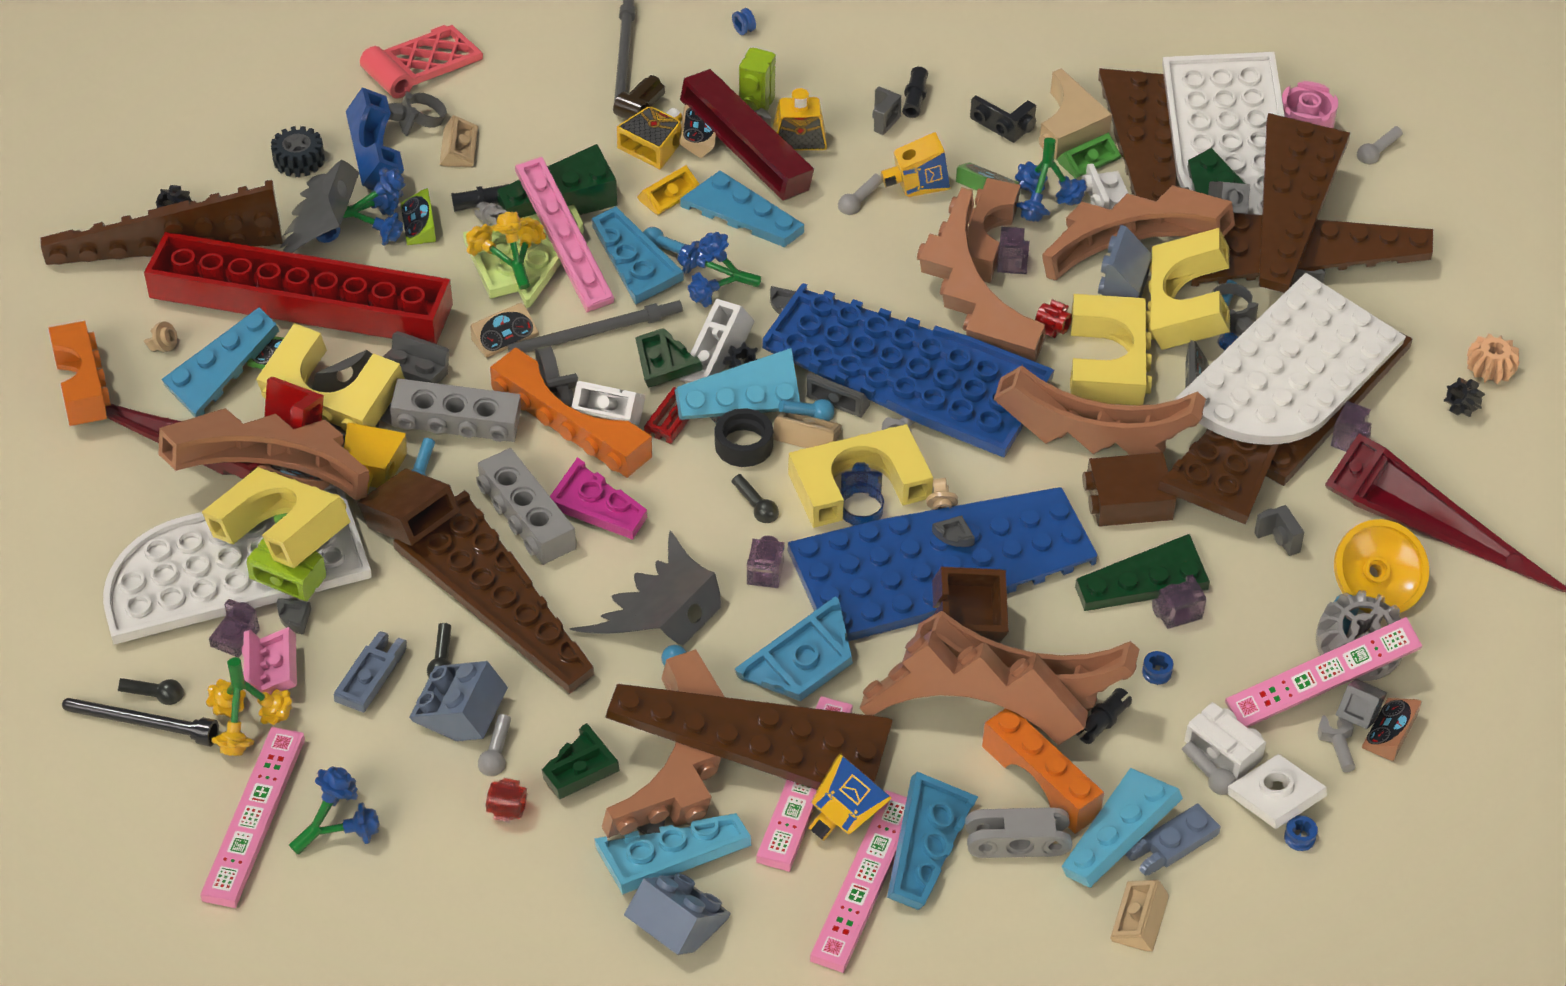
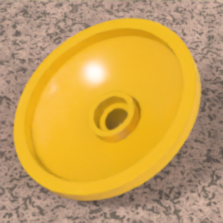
(1395, 555)

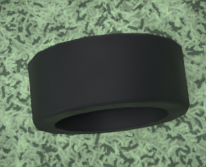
(743, 454)

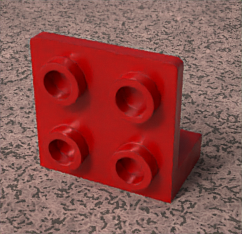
(293, 403)

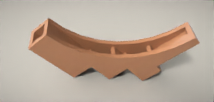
(1173, 214)
(966, 292)
(1094, 424)
(268, 440)
(978, 673)
(1080, 673)
(679, 785)

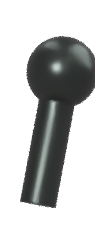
(764, 509)
(442, 647)
(167, 692)

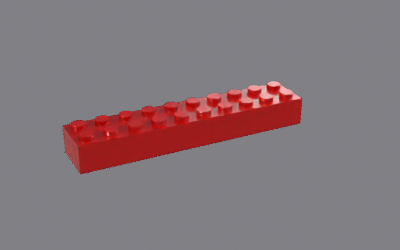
(298, 287)

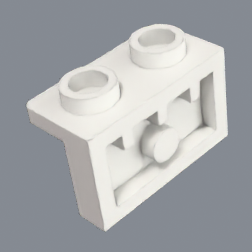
(1104, 188)

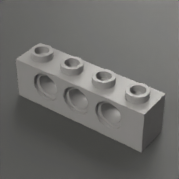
(455, 410)
(526, 506)

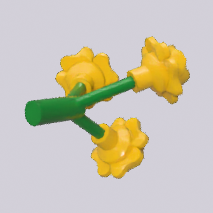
(514, 228)
(228, 700)

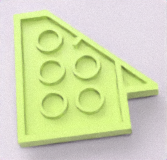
(539, 263)

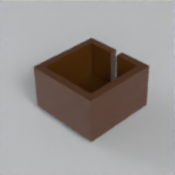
(973, 599)

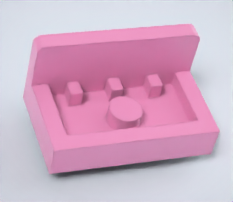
(270, 660)

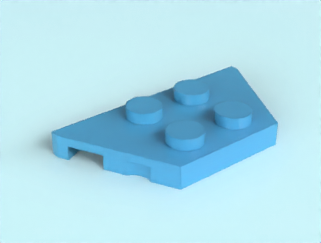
(803, 655)

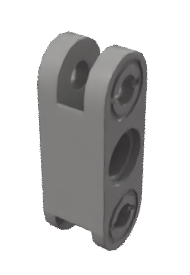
(1018, 832)

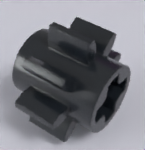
(172, 196)
(742, 352)
(1464, 397)

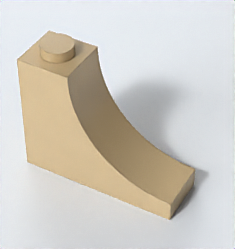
(1078, 118)

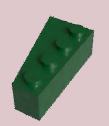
(581, 178)

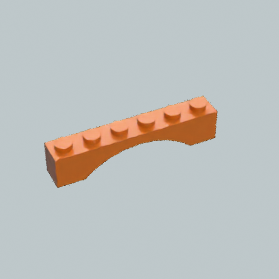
(614, 442)

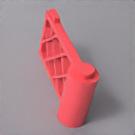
(395, 72)

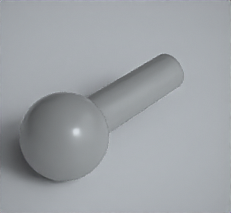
(1370, 153)
(851, 203)
(492, 761)
(1218, 778)

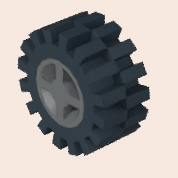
(297, 151)

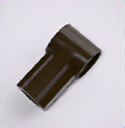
(641, 97)

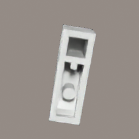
(724, 326)

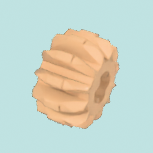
(1493, 358)

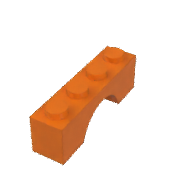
(83, 392)
(1016, 742)

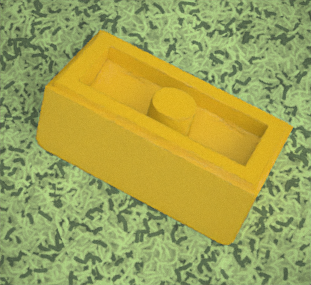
(668, 190)

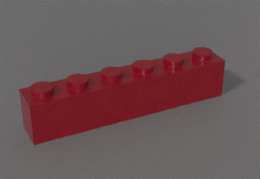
(747, 134)

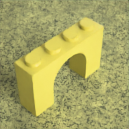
(1172, 266)
(1125, 322)
(358, 403)
(887, 451)
(310, 522)

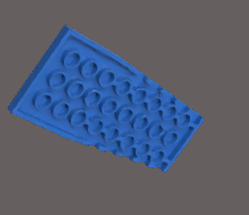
(912, 370)
(888, 565)

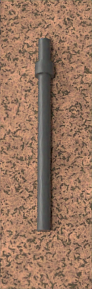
(626, 15)
(650, 313)

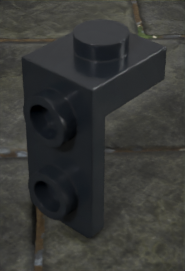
(1007, 125)

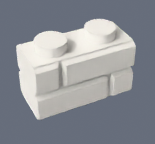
(608, 402)
(1226, 740)

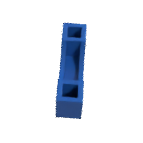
(367, 123)

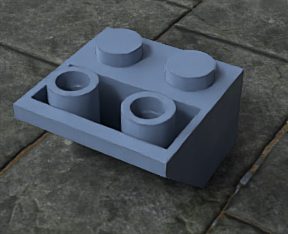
(1126, 267)
(460, 700)
(676, 912)

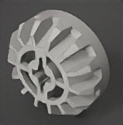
(1330, 626)

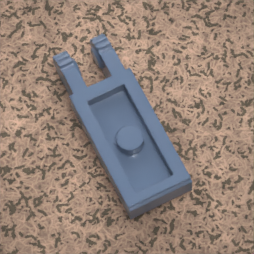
(369, 672)
(1175, 839)

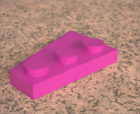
(596, 502)

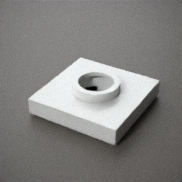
(1282, 805)

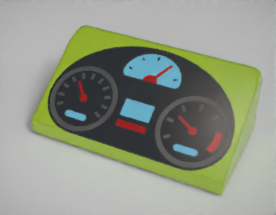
(418, 219)

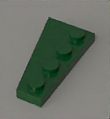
(1142, 575)

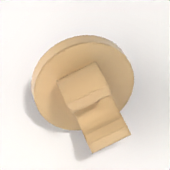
(163, 337)
(941, 497)

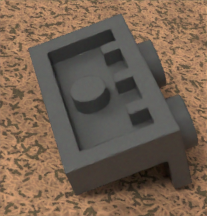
(419, 358)

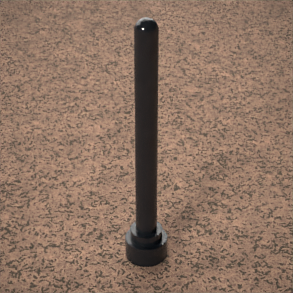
(199, 730)

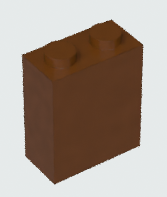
(1127, 489)
(408, 506)

